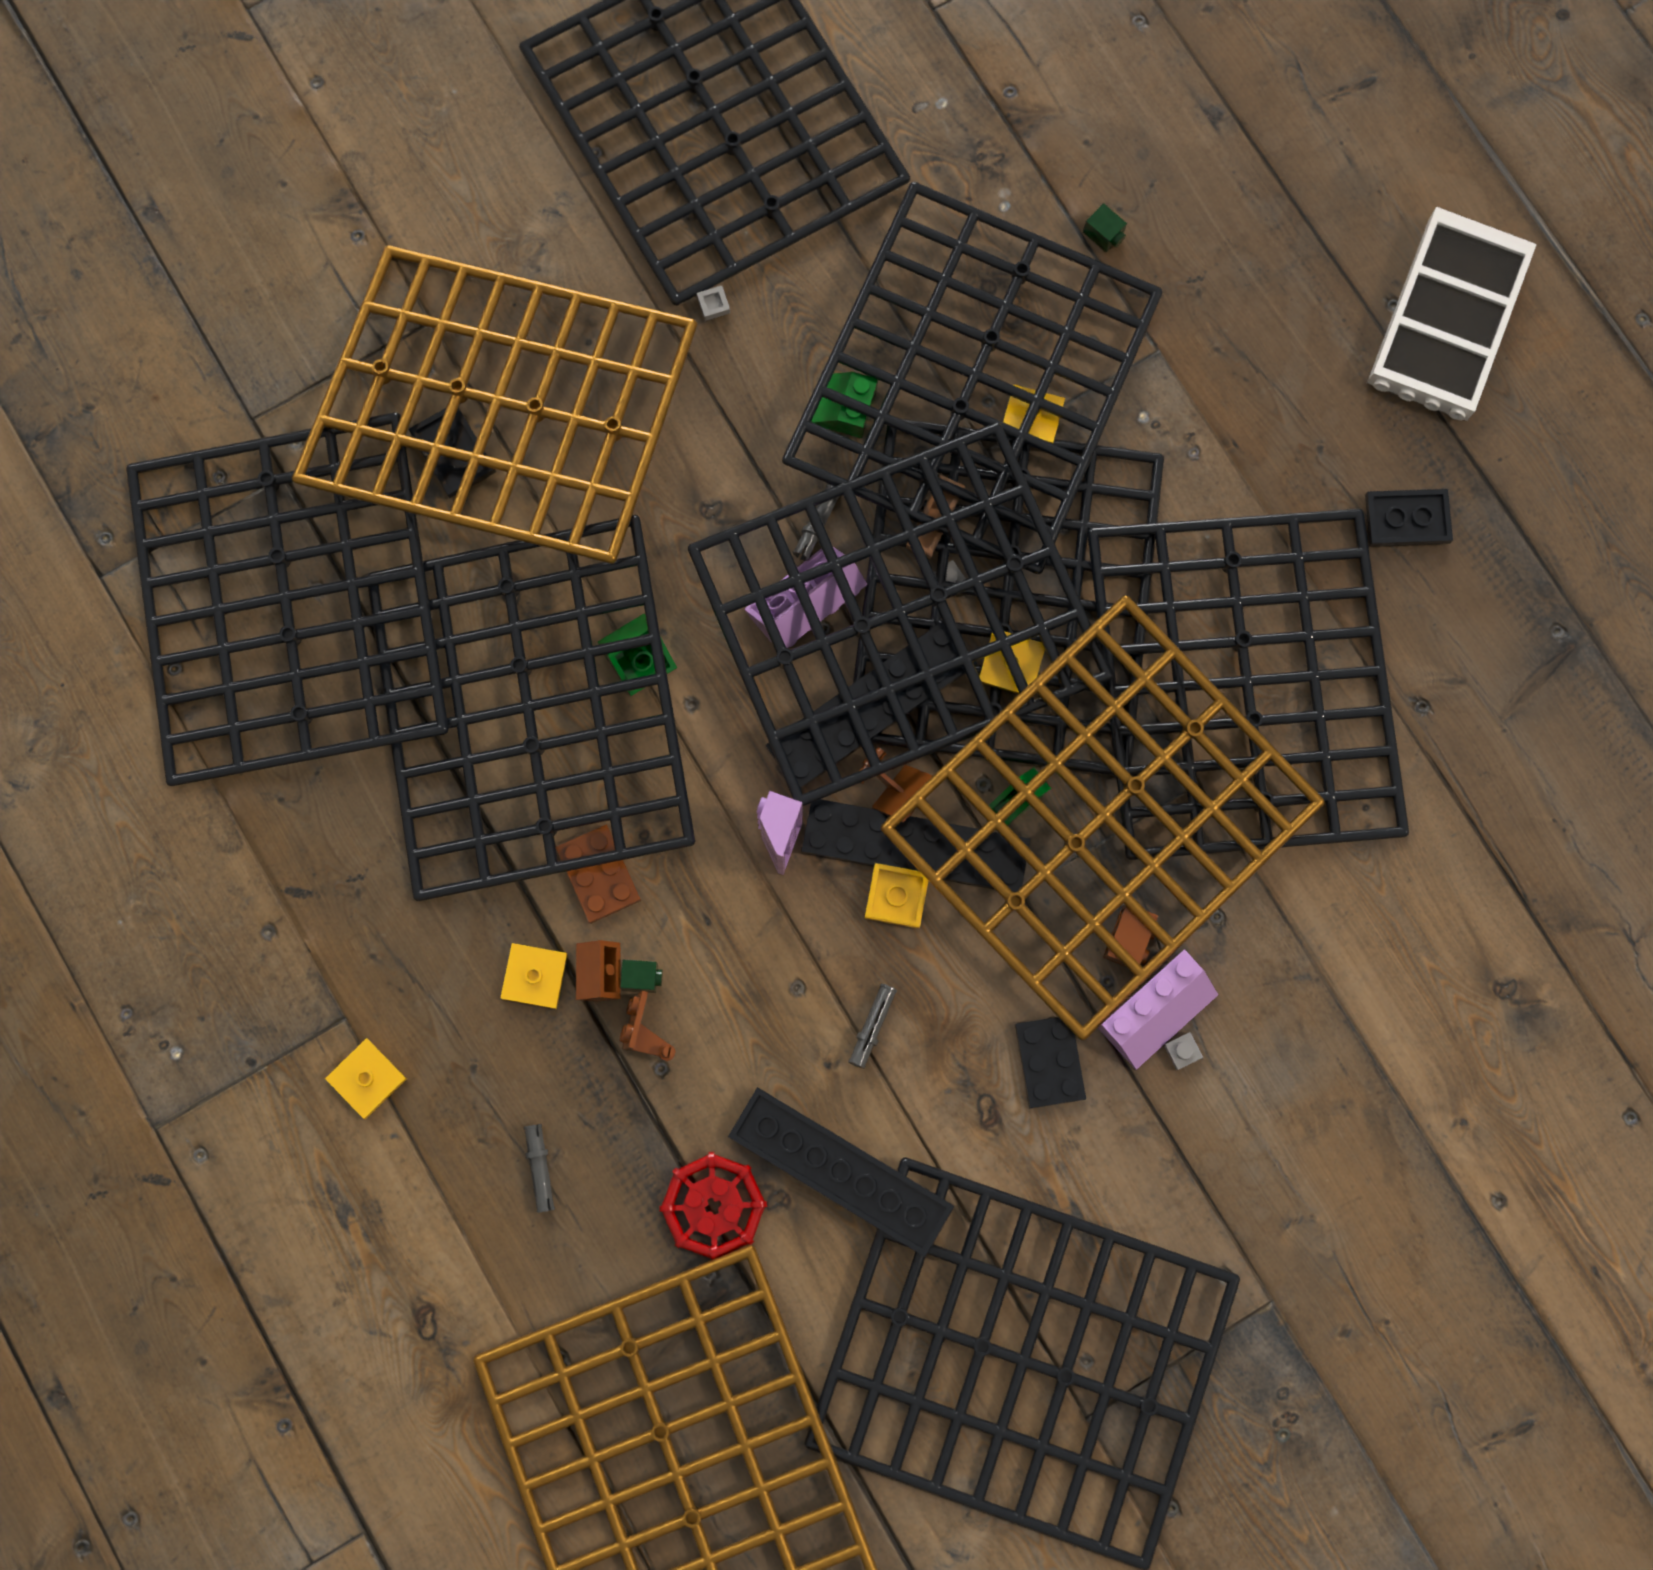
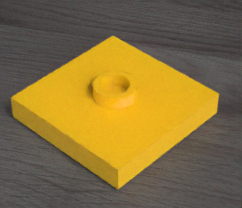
(1044, 423)
(996, 672)
(896, 896)
(534, 976)
(365, 1078)

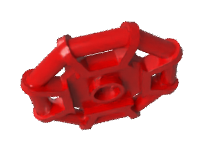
(698, 1198)

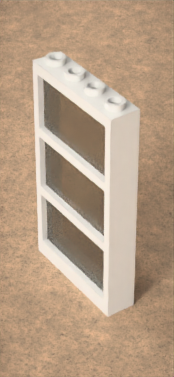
(1451, 314)

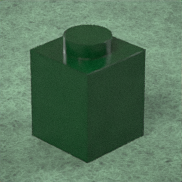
(1105, 228)
(640, 976)

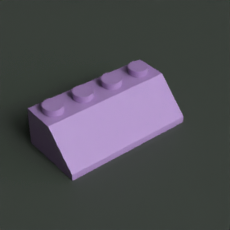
(822, 592)
(779, 825)
(1159, 1009)

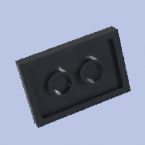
(449, 470)
(1408, 517)
(1050, 1063)

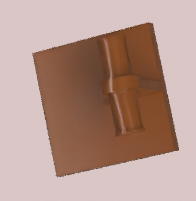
(899, 789)
(638, 1037)

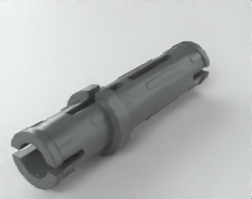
(809, 537)
(860, 1056)
(539, 1168)

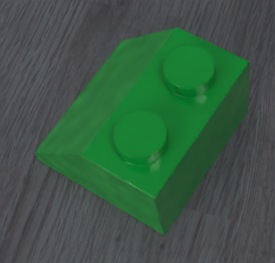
(842, 419)
(636, 661)

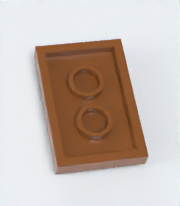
(601, 887)

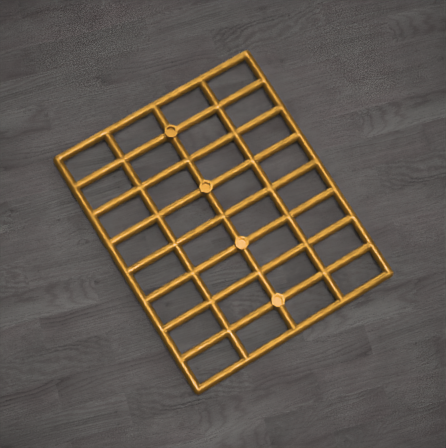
(533, 407)
(1076, 843)
(662, 1430)

